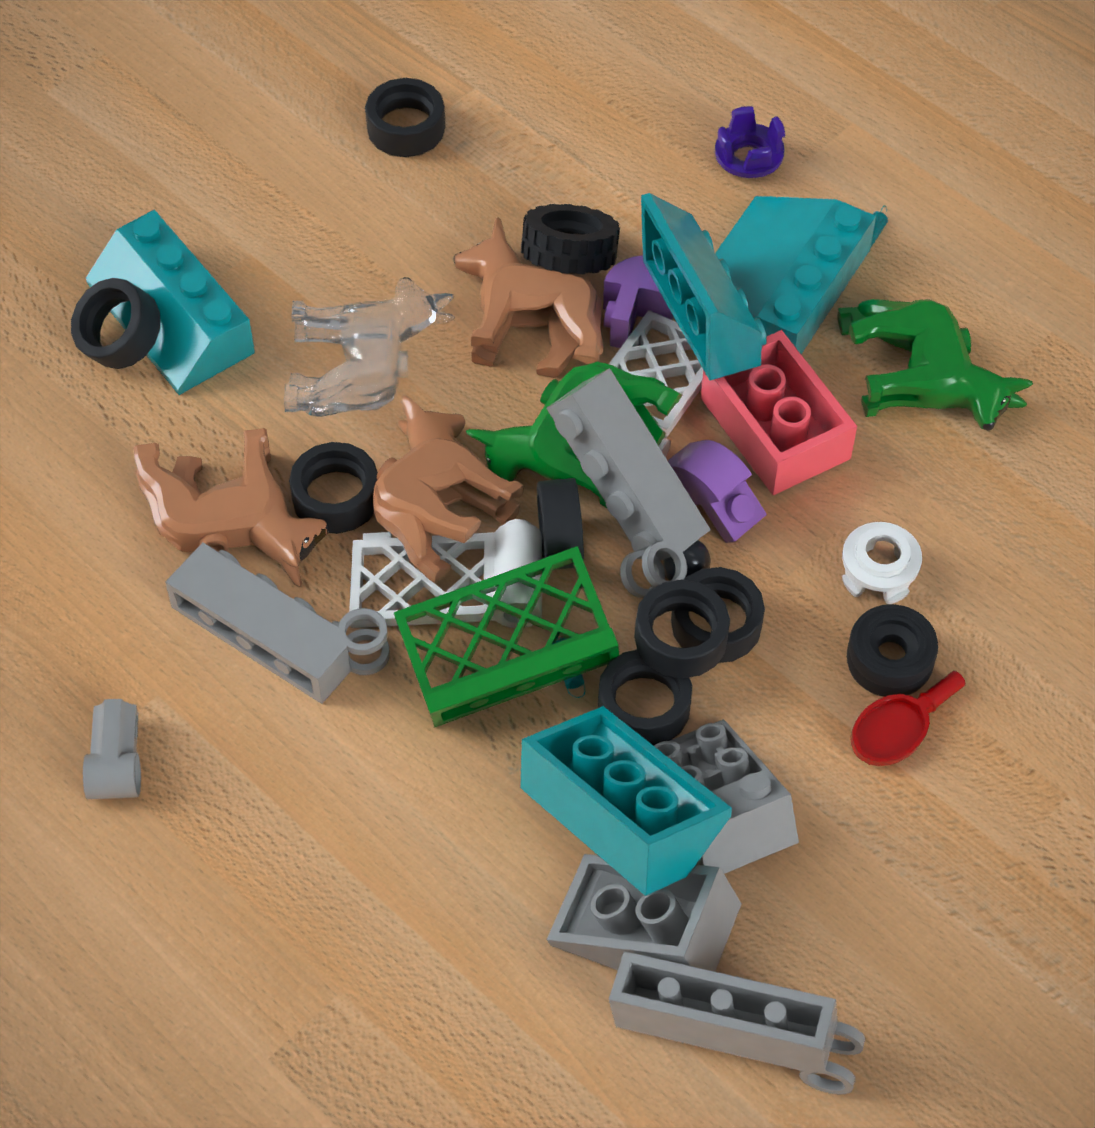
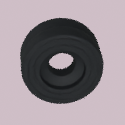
(895, 625)

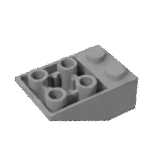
(760, 804)

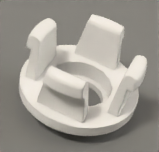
(891, 578)

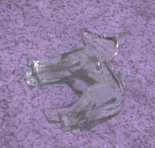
(371, 345)

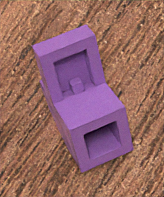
(629, 294)
(718, 483)

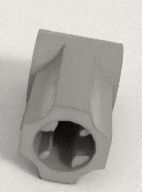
(114, 763)

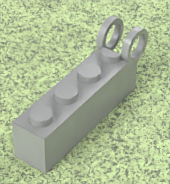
(630, 477)
(272, 626)
(735, 1017)

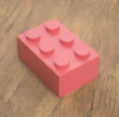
(781, 416)

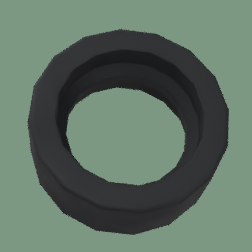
(405, 94)
(94, 308)
(327, 459)
(559, 517)
(732, 586)
(688, 597)
(655, 729)

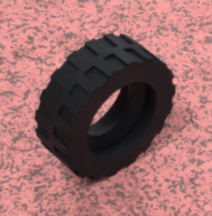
(570, 238)

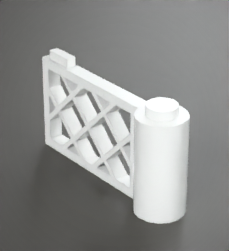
(677, 344)
(505, 549)

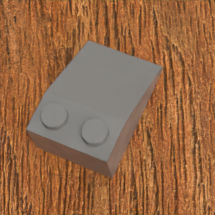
(674, 924)

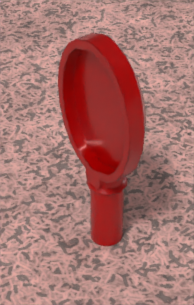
(898, 723)

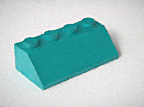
(699, 290)
(199, 321)
(622, 798)

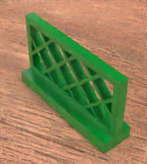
(521, 674)

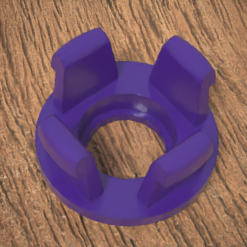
(747, 133)

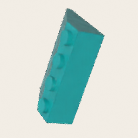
(796, 260)

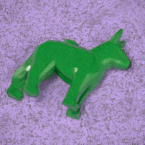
(939, 366)
(546, 450)

